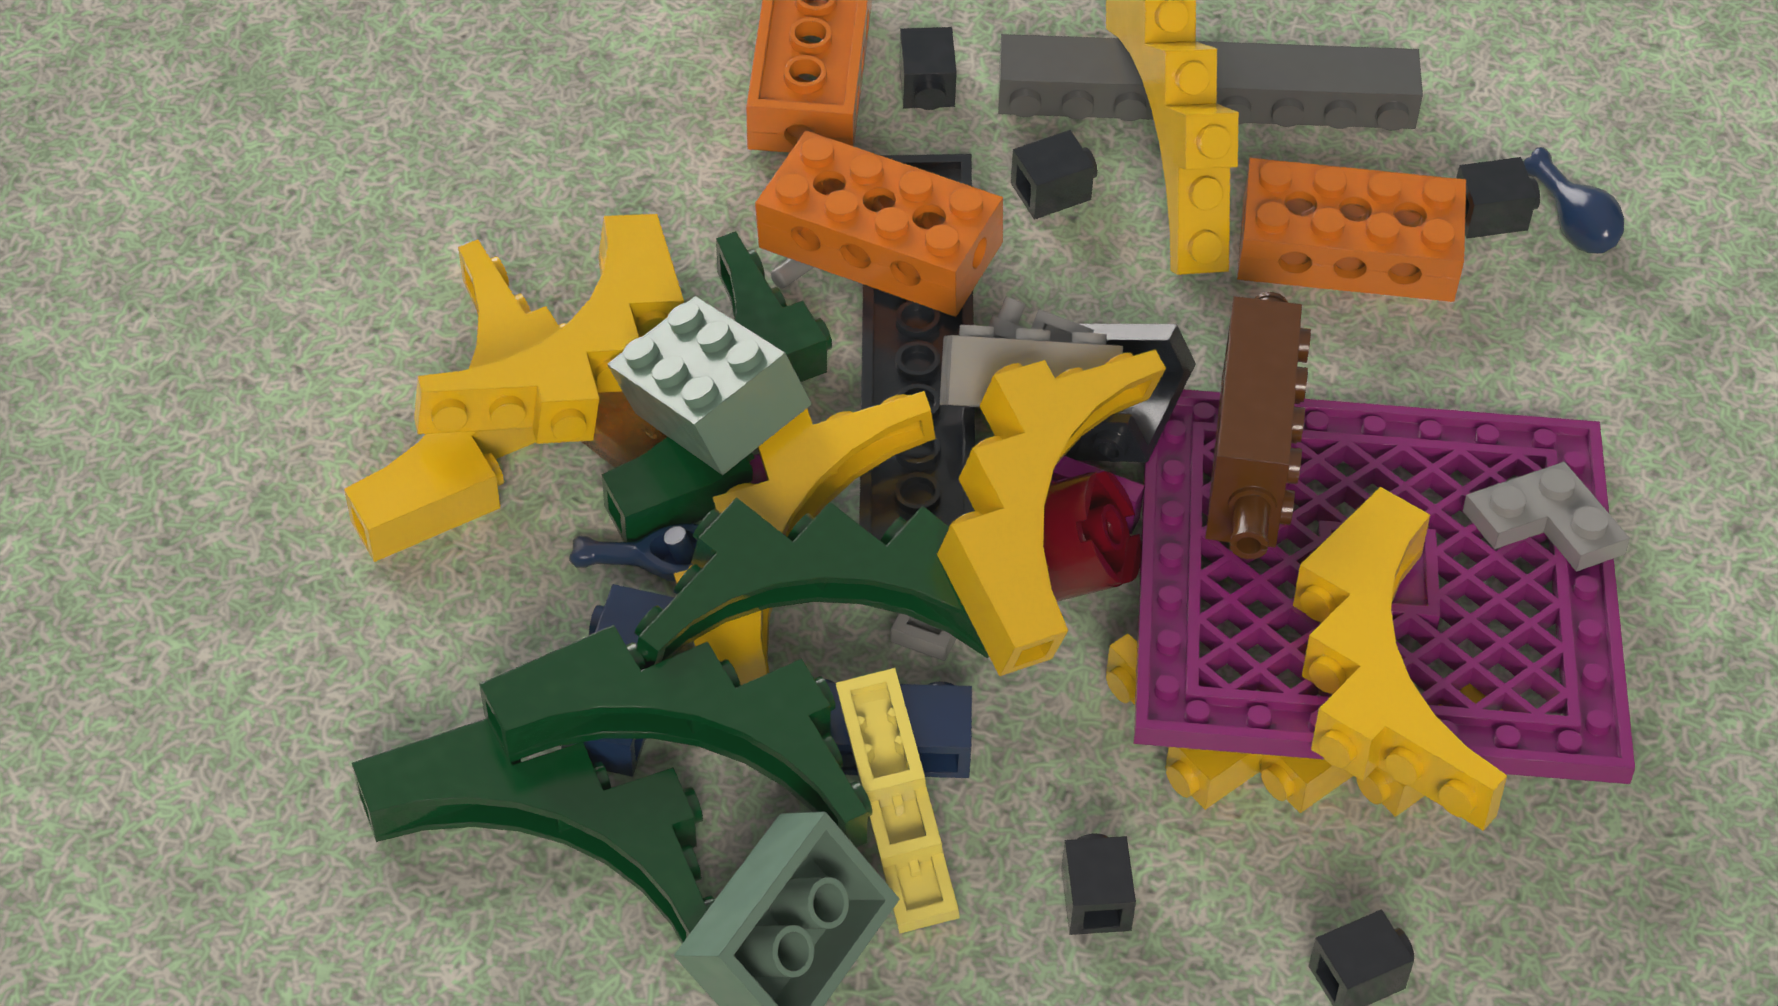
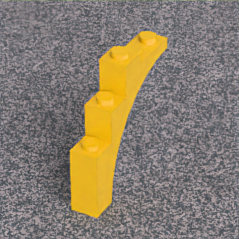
(1193, 131)
(560, 378)
(805, 472)
(453, 474)
(998, 549)
(1353, 654)
(1214, 774)

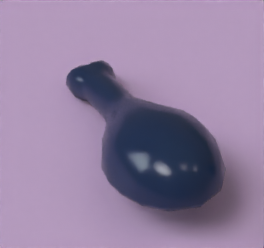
(1586, 214)
(659, 552)

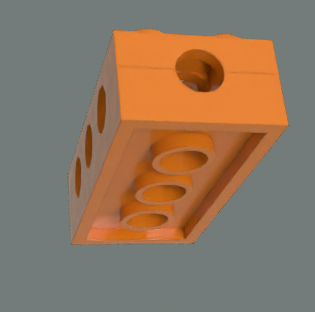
(783, 103)
(880, 222)
(1352, 229)

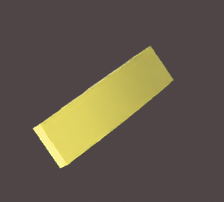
(899, 800)

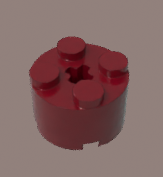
(1089, 535)

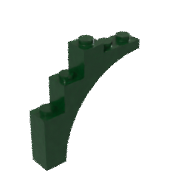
(669, 481)
(826, 558)
(692, 699)
(467, 781)

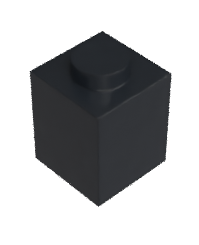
(927, 67)
(1053, 174)
(1498, 197)
(1098, 884)
(1362, 961)

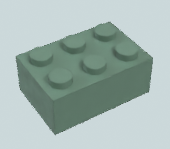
(709, 384)
(789, 918)

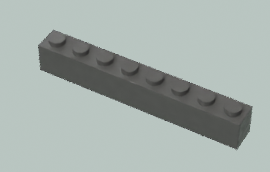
(1258, 80)

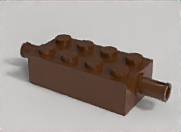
(1258, 424)

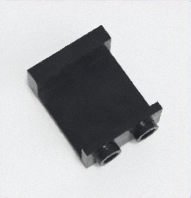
(1136, 430)

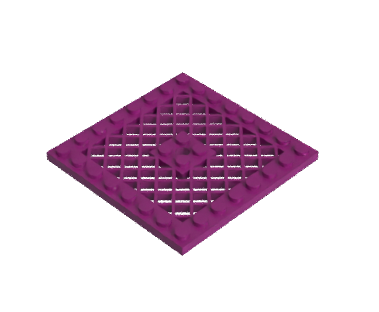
(1191, 707)

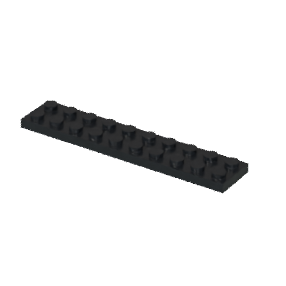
(905, 357)

